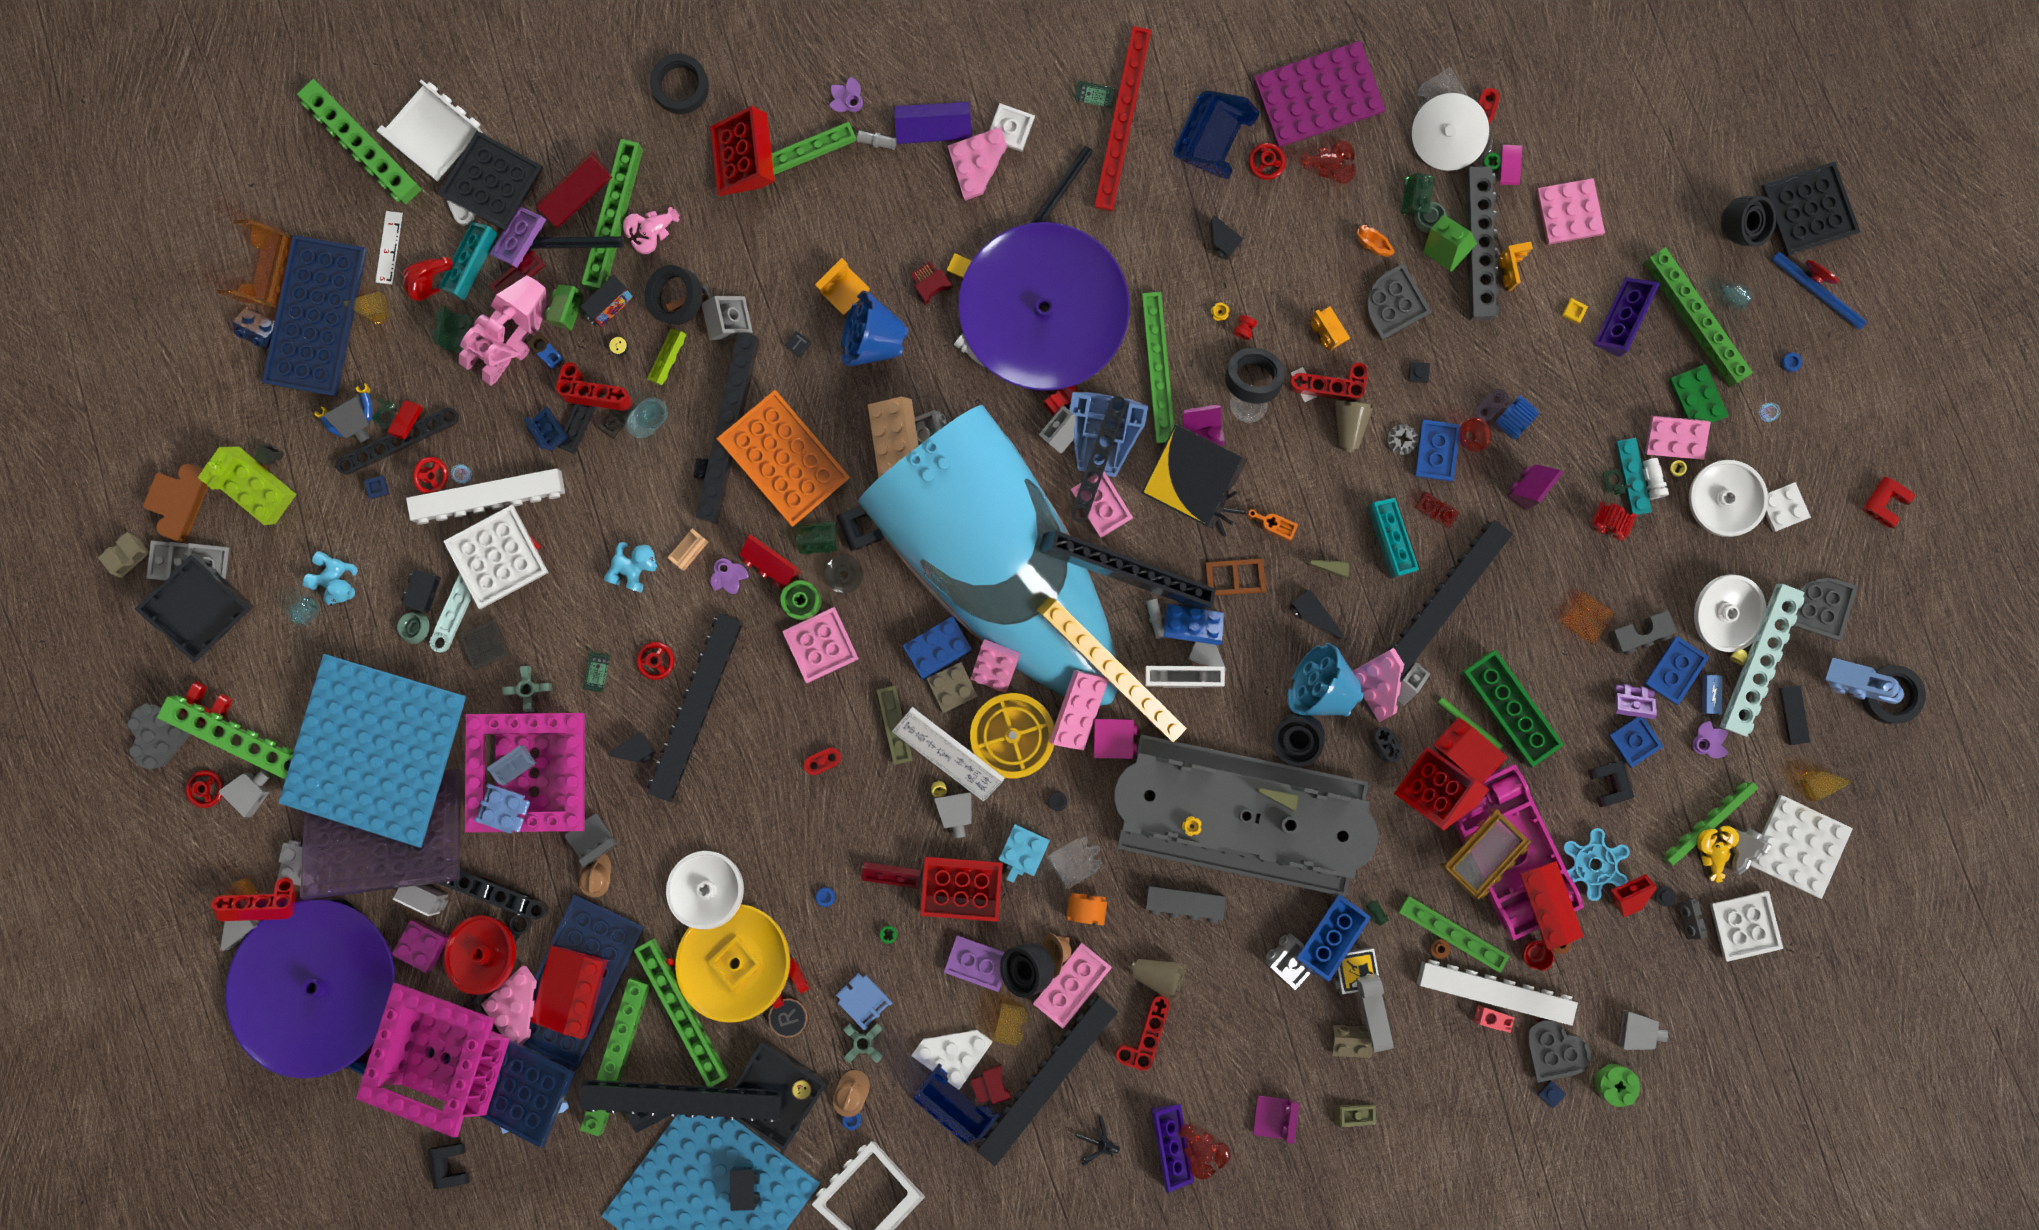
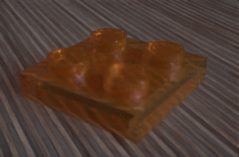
(1588, 618)

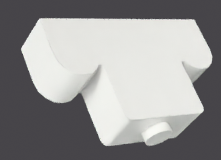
(1184, 676)

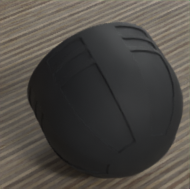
(1749, 220)
(1299, 739)
(1027, 969)

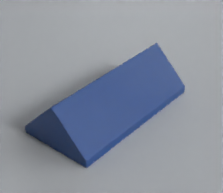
(1333, 938)

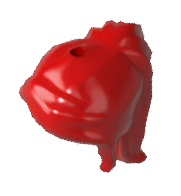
(419, 277)

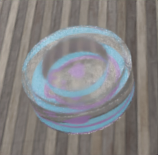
(1769, 412)
(461, 473)

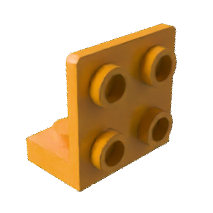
(1508, 261)
(841, 286)
(1329, 328)

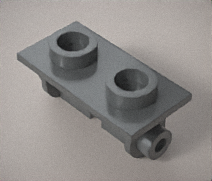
(1694, 927)

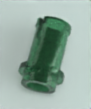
(1378, 913)

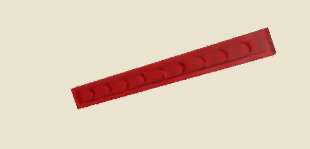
(1122, 118)

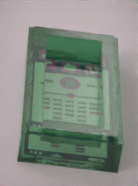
(1094, 94)
(596, 672)

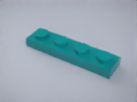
(1633, 474)

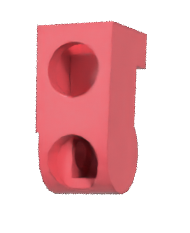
(1493, 1019)

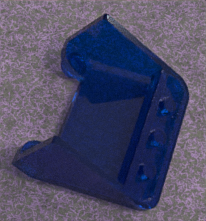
(1212, 131)

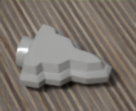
(1748, 850)

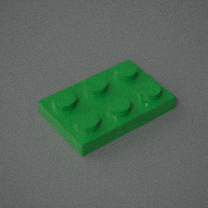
(1698, 395)

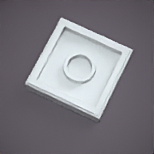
(1014, 125)

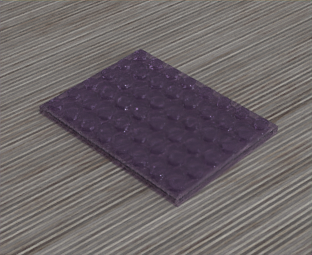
(353, 860)

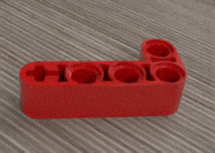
(1327, 382)
(615, 398)
(231, 907)
(1147, 1031)

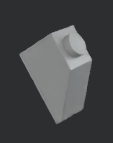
(1060, 430)
(1206, 655)
(1412, 683)
(235, 932)

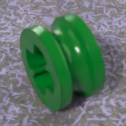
(1496, 157)
(894, 934)

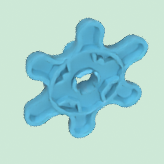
(1608, 860)

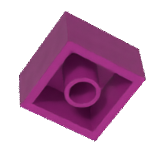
(421, 945)

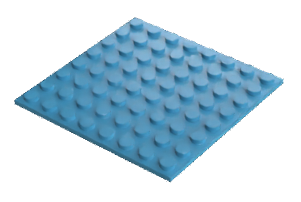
(372, 750)
(688, 1181)

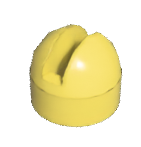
(1673, 468)
(1739, 657)
(938, 793)

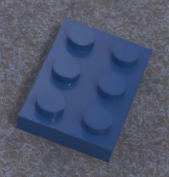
(1437, 450)
(1194, 624)
(1676, 670)

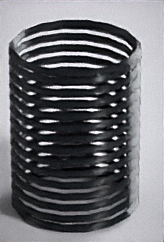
(700, 468)

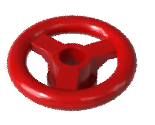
(1267, 154)
(422, 475)
(648, 661)
(196, 788)

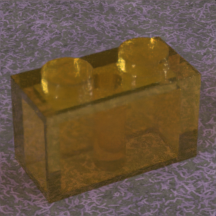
(1010, 1023)

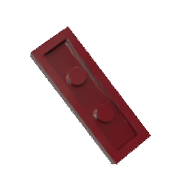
(529, 267)
(891, 875)

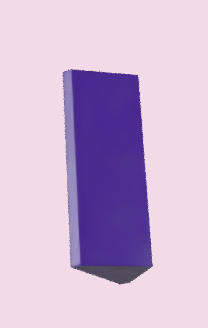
(933, 122)
(1625, 315)
(1170, 1146)

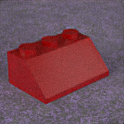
(768, 562)

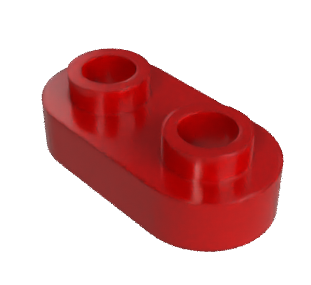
(1489, 107)
(822, 760)

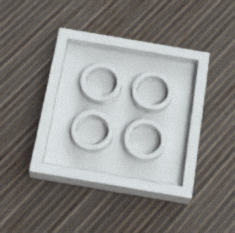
(1746, 926)

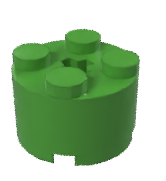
(795, 591)
(1614, 1074)

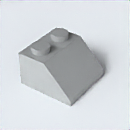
(726, 317)

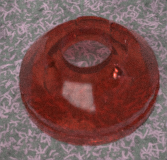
(1480, 432)

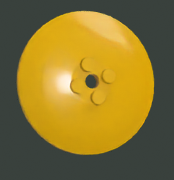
(730, 993)

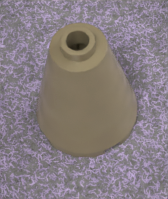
(1351, 423)
(1159, 976)

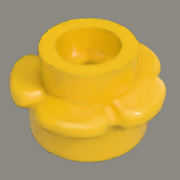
(1220, 306)
(1191, 831)

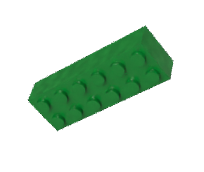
(1511, 708)

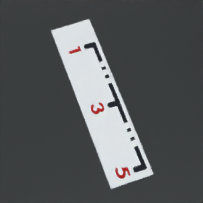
(389, 247)

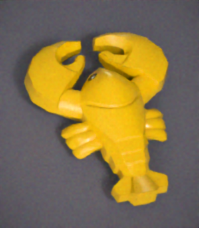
(1717, 853)

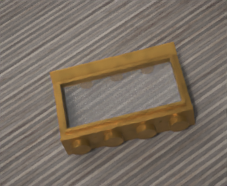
(1486, 854)

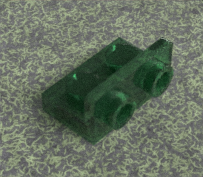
(1417, 194)
(816, 538)

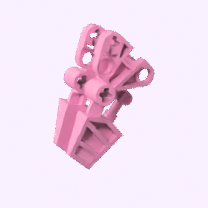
(526, 305)

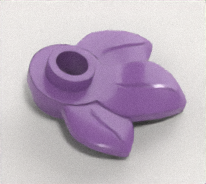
(845, 95)
(730, 578)
(1712, 741)

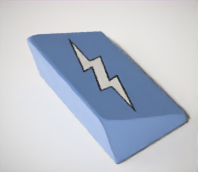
(1711, 694)

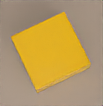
(958, 265)
(1574, 311)

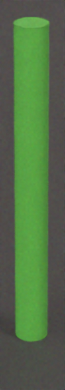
(1457, 713)

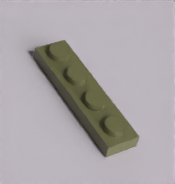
(892, 716)

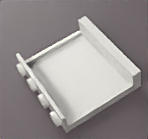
(431, 131)

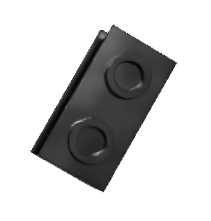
(420, 591)
(744, 1188)

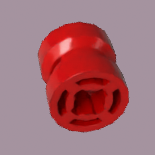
(1245, 327)

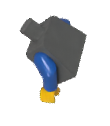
(349, 416)

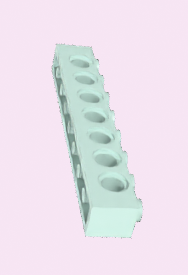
(1759, 648)

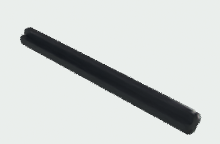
(1063, 185)
(577, 242)

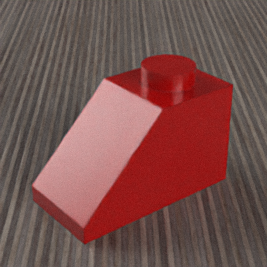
(1633, 895)

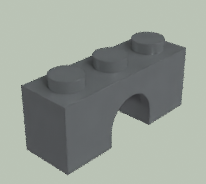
(1658, 627)

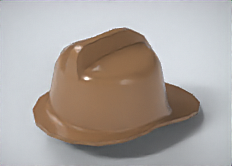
(595, 878)
(1058, 949)
(851, 1093)

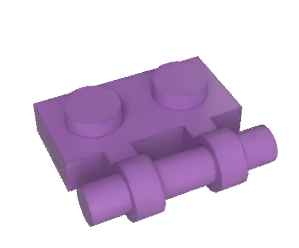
(1635, 705)

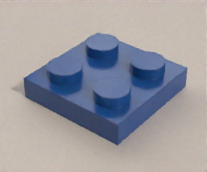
(1635, 741)

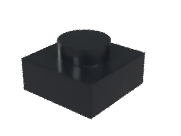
(1419, 372)

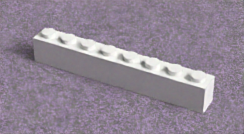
(485, 495)
(1497, 993)

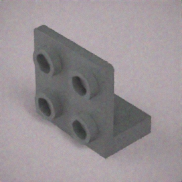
(592, 842)

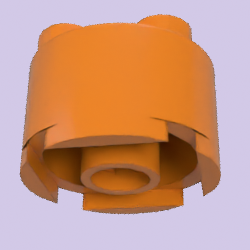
(1086, 910)

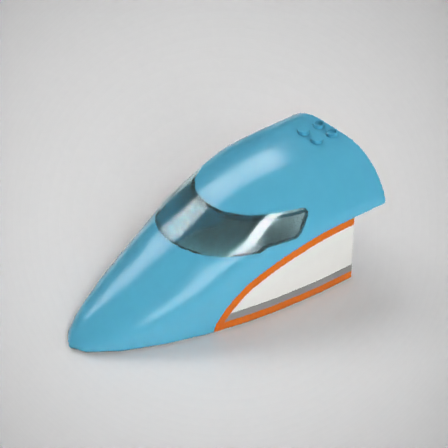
(972, 534)

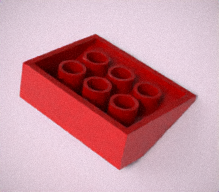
(742, 152)
(1440, 789)
(961, 889)
(569, 992)

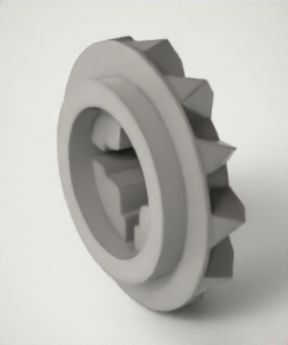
(1395, 443)

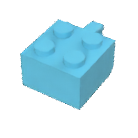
(1023, 852)

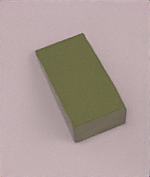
(1334, 567)
(1287, 800)
(1354, 1115)

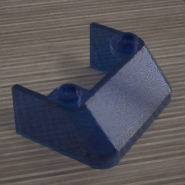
(952, 1108)

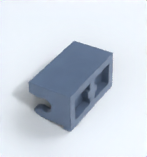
(511, 765)

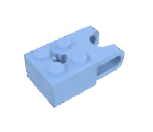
(1862, 682)

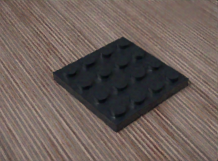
(491, 180)
(1811, 208)

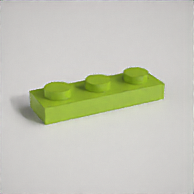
(666, 356)

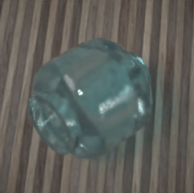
(1736, 296)
(304, 610)

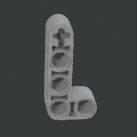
(1374, 1011)

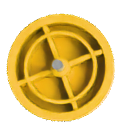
(1012, 735)

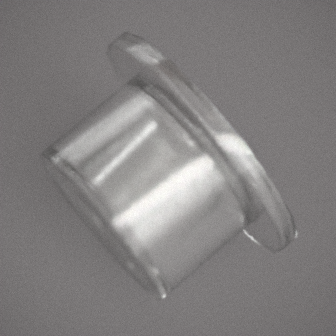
(1246, 411)

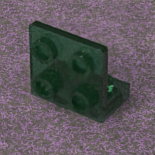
(451, 329)

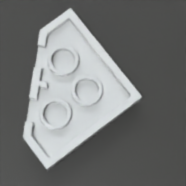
(955, 1052)

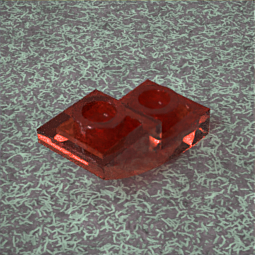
(1437, 510)

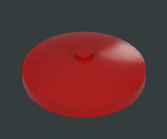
(479, 955)

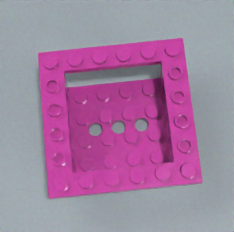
(560, 764)
(401, 1057)

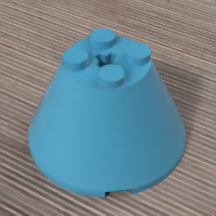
(1324, 684)

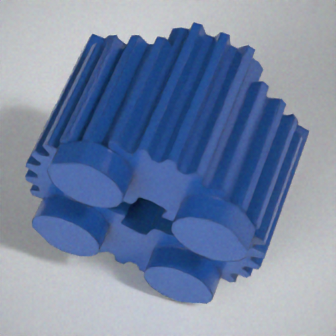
(1517, 417)

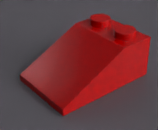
(1469, 751)

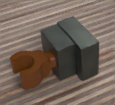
(268, 455)

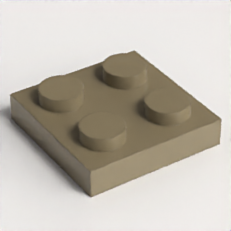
(952, 687)

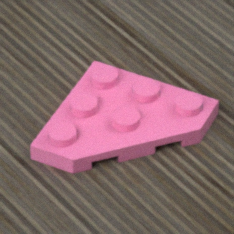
(977, 160)
(1381, 683)
(513, 1005)

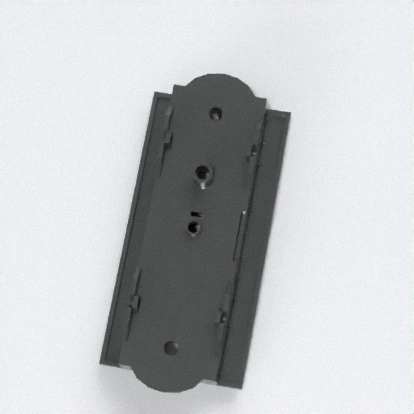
(1219, 790)

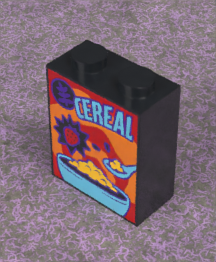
(606, 302)

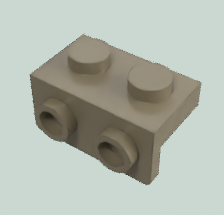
(1351, 1041)

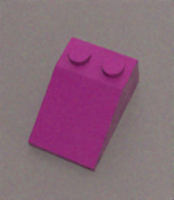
(1533, 485)

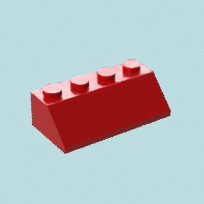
(1551, 905)

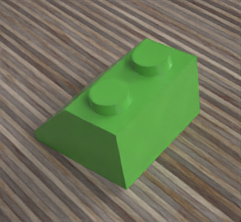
(1448, 243)
(564, 307)

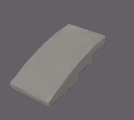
(168, 556)

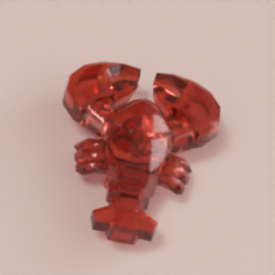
(1332, 161)
(1203, 1152)

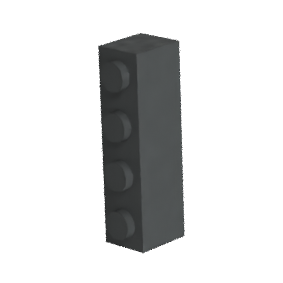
(1185, 903)

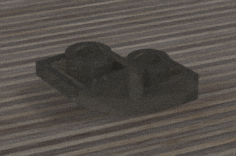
(615, 421)

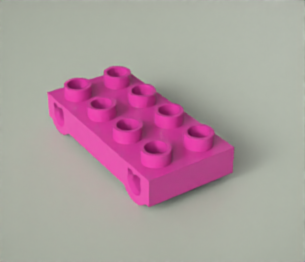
(1513, 799)

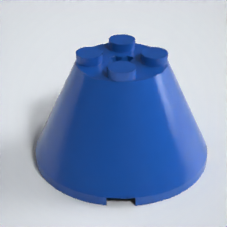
(871, 332)

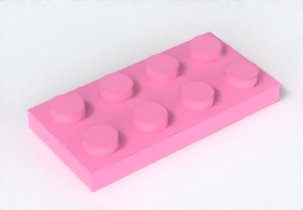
(1078, 710)
(1073, 985)

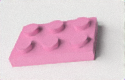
(1677, 437)
(1108, 508)
(995, 666)

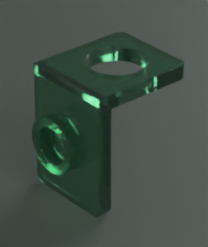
(388, 407)
(1620, 487)

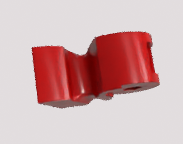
(1060, 398)

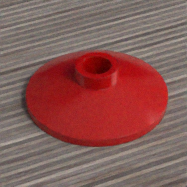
(1821, 273)

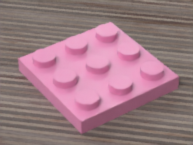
(1570, 211)
(820, 645)

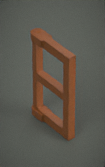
(1262, 586)

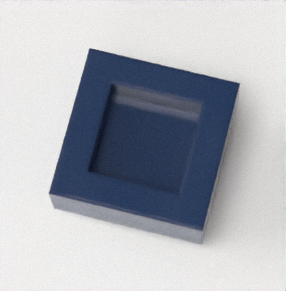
(376, 487)
(1551, 1094)

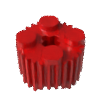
(1613, 520)

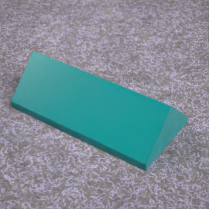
(468, 260)
(1392, 538)

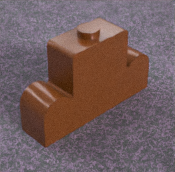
(176, 501)

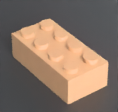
(892, 431)

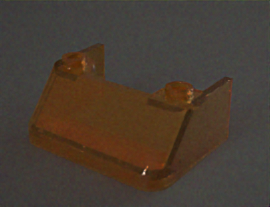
(270, 266)

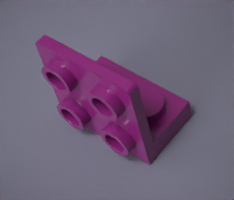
(1205, 422)
(1276, 1118)

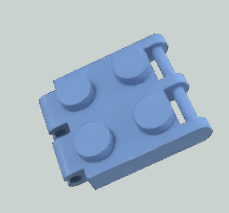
(502, 809)
(862, 1000)

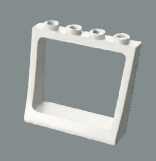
(902, 1210)

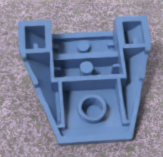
(1089, 414)

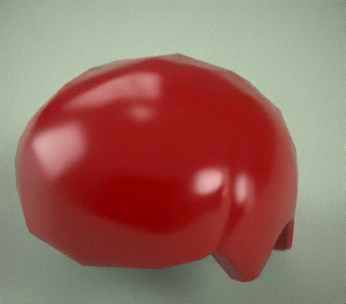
(1537, 956)

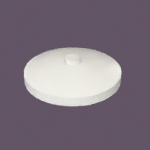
(1450, 131)
(1728, 498)
(1729, 612)
(704, 890)

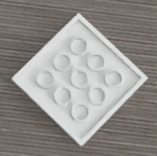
(496, 557)
(1803, 846)

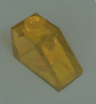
(372, 307)
(1821, 784)

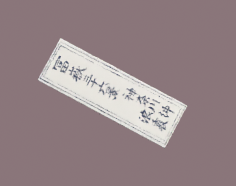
(948, 754)

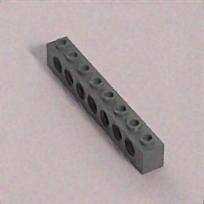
(1477, 309)

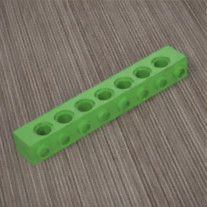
(314, 93)
(613, 212)
(1697, 317)
(171, 714)
(681, 1013)
(619, 1046)

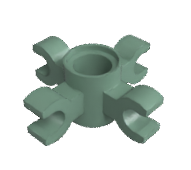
(528, 705)
(870, 1050)

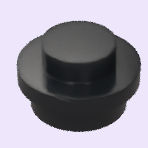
(1665, 896)

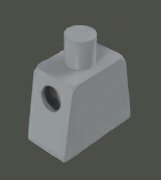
(246, 792)
(955, 812)
(1640, 1032)

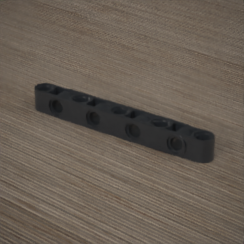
(488, 891)

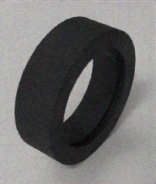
(679, 61)
(654, 288)
(1257, 357)
(1916, 700)

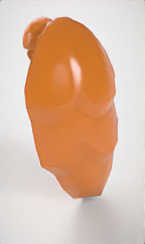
(1374, 241)

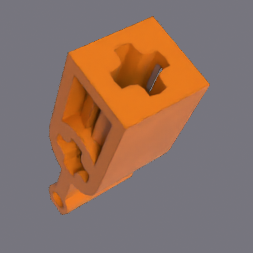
(1282, 527)

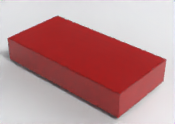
(404, 419)

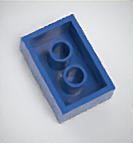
(937, 648)

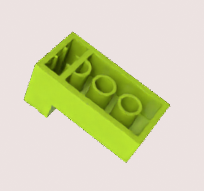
(247, 484)

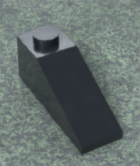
(1311, 611)

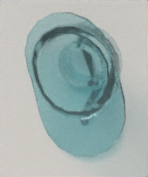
(647, 417)

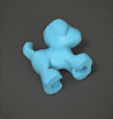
(642, 559)
(336, 589)

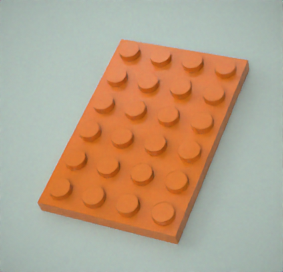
(783, 458)

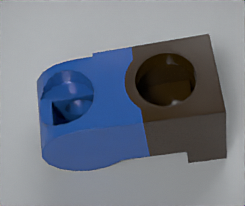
(545, 350)

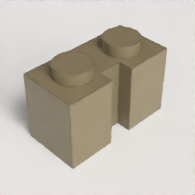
(124, 555)

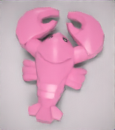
(649, 227)

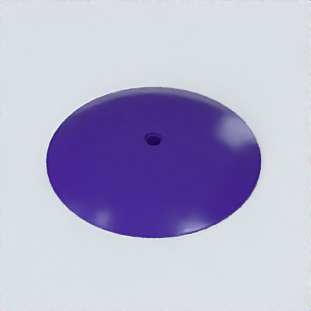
(1051, 268)
(273, 998)

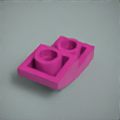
(1511, 165)

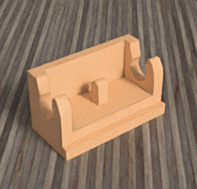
(688, 549)

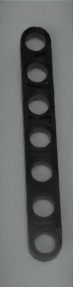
(387, 441)
(1098, 449)

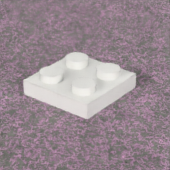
(1786, 507)

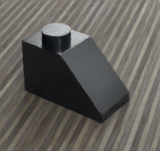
(1224, 239)
(634, 749)

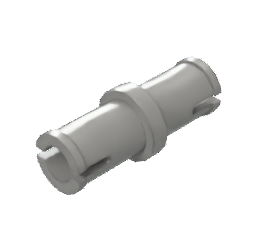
(876, 140)
(1156, 618)

